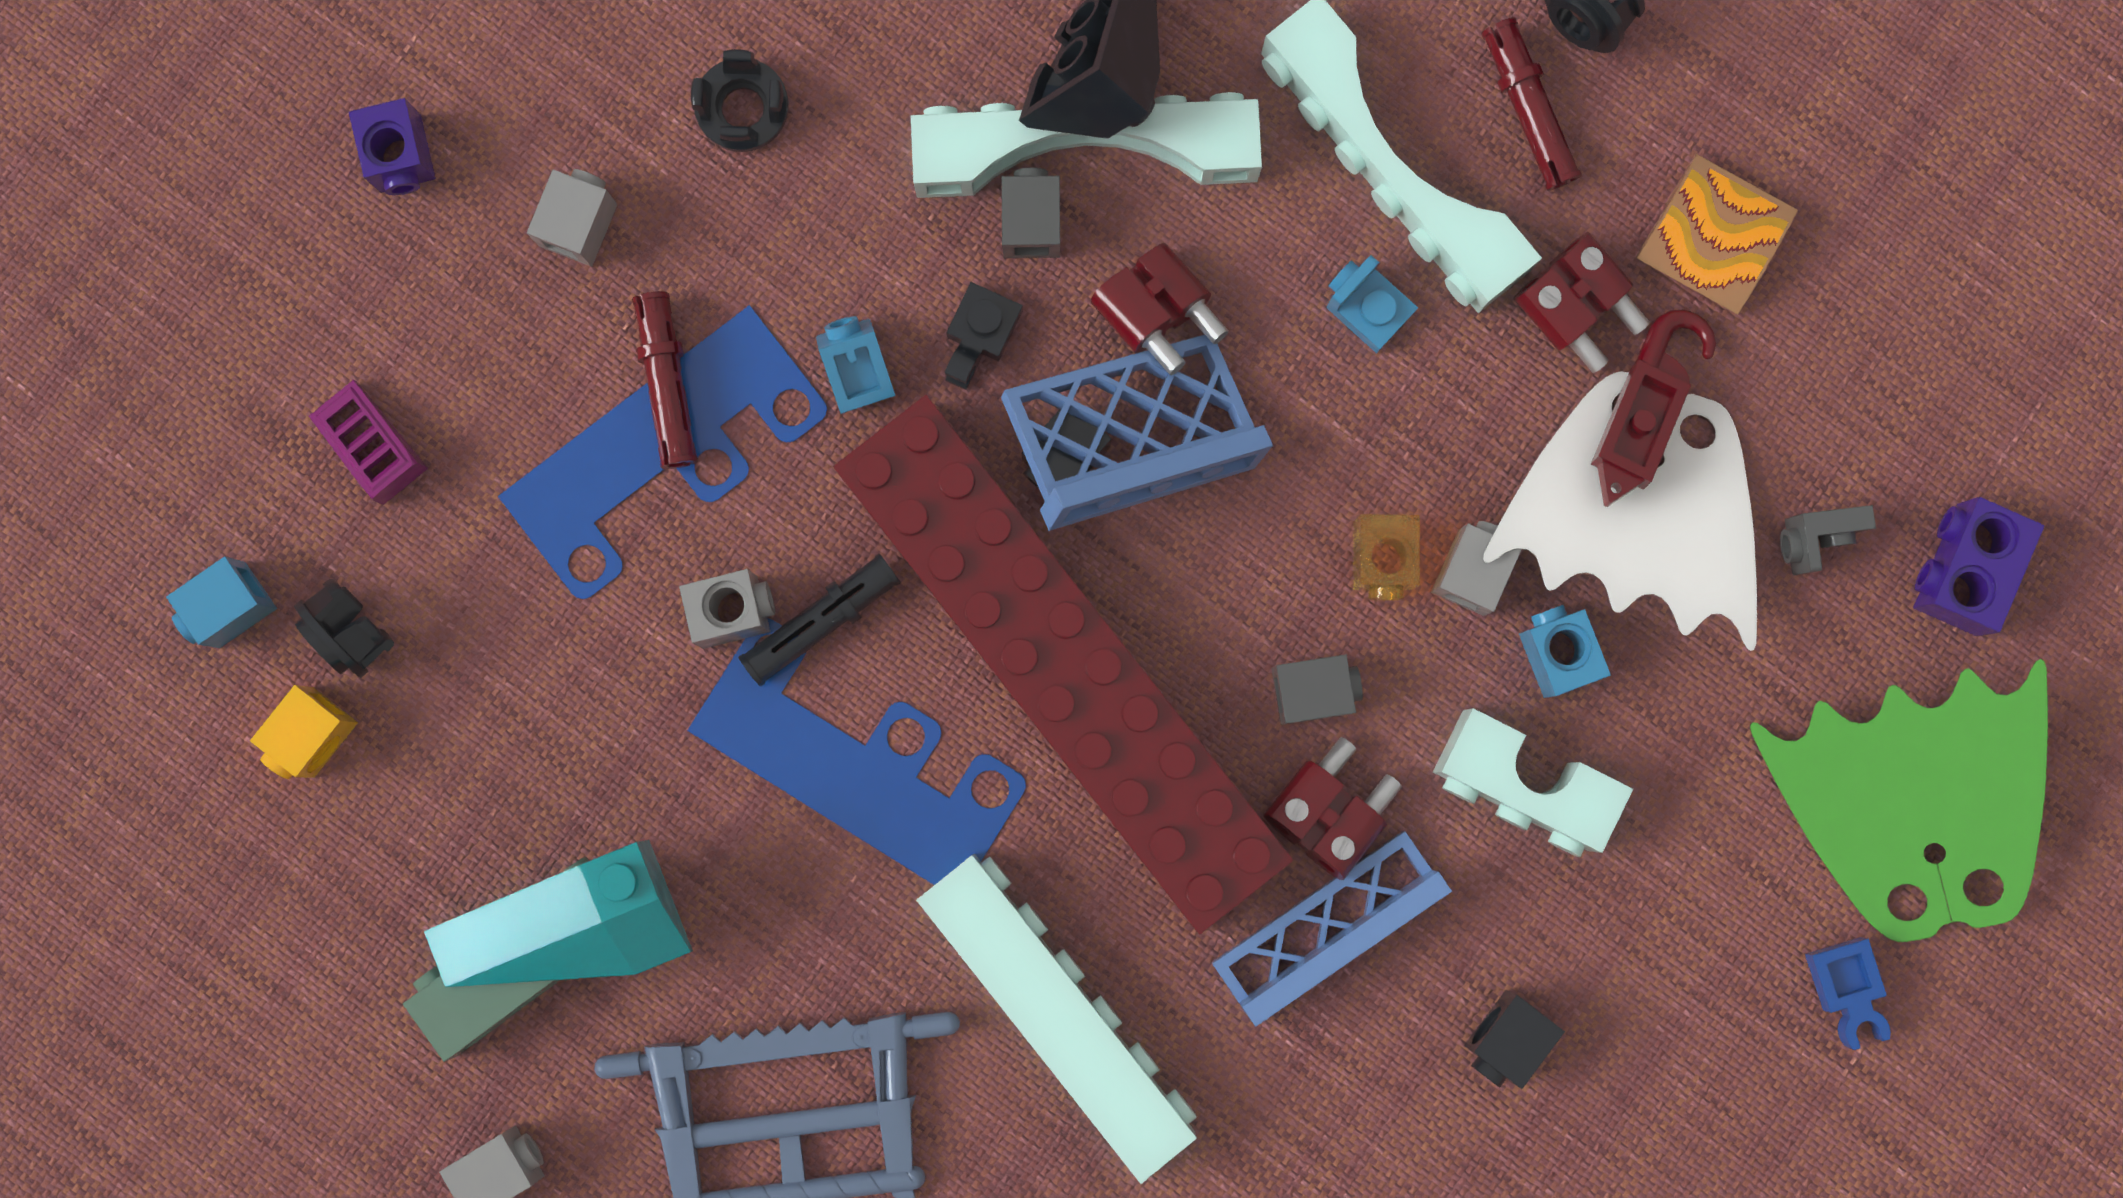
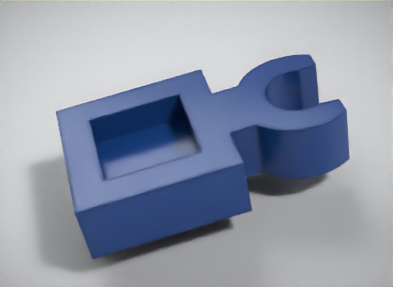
(1848, 982)

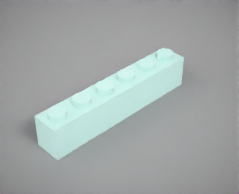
(1058, 1017)

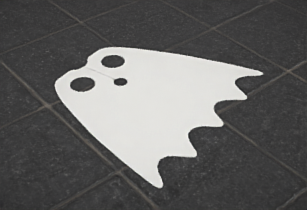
(1675, 539)

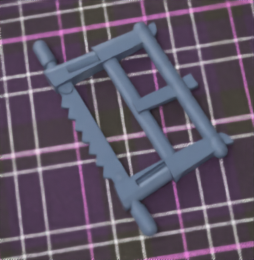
(892, 1110)

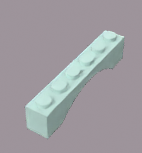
(1203, 139)
(1471, 245)

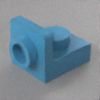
(1369, 303)
(854, 363)

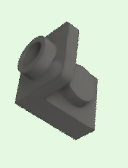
(1833, 528)

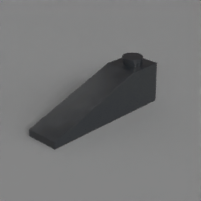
(1101, 72)

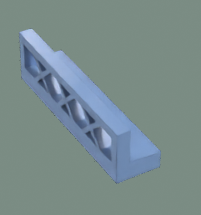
(1343, 946)

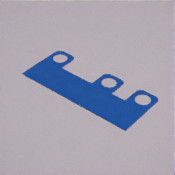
(621, 454)
(851, 783)

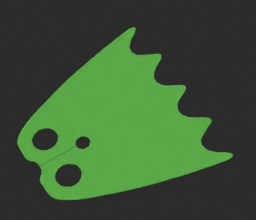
(1919, 778)

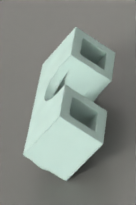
(1577, 809)

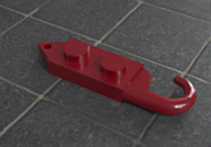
(1647, 408)

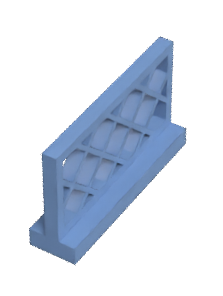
(1142, 477)

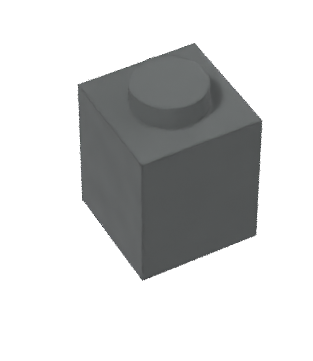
(1031, 214)
(1316, 689)

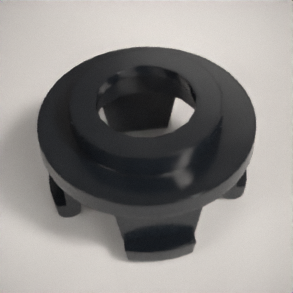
(1602, 22)
(738, 72)
(334, 636)

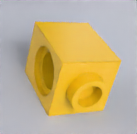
(302, 733)

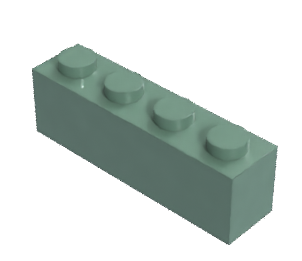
(463, 1015)

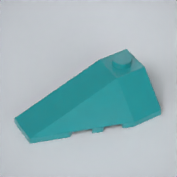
(579, 924)

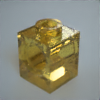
(1399, 532)

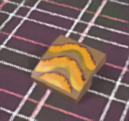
(1717, 234)

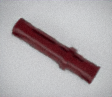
(1523, 84)
(662, 367)

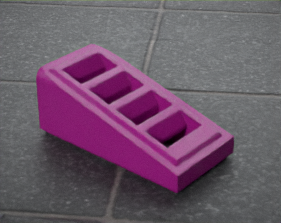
(392, 478)

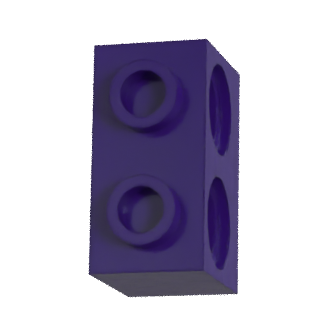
(1990, 575)

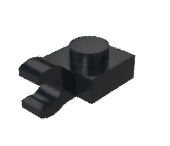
(981, 328)

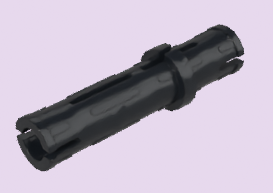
(765, 661)

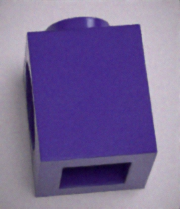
(379, 127)

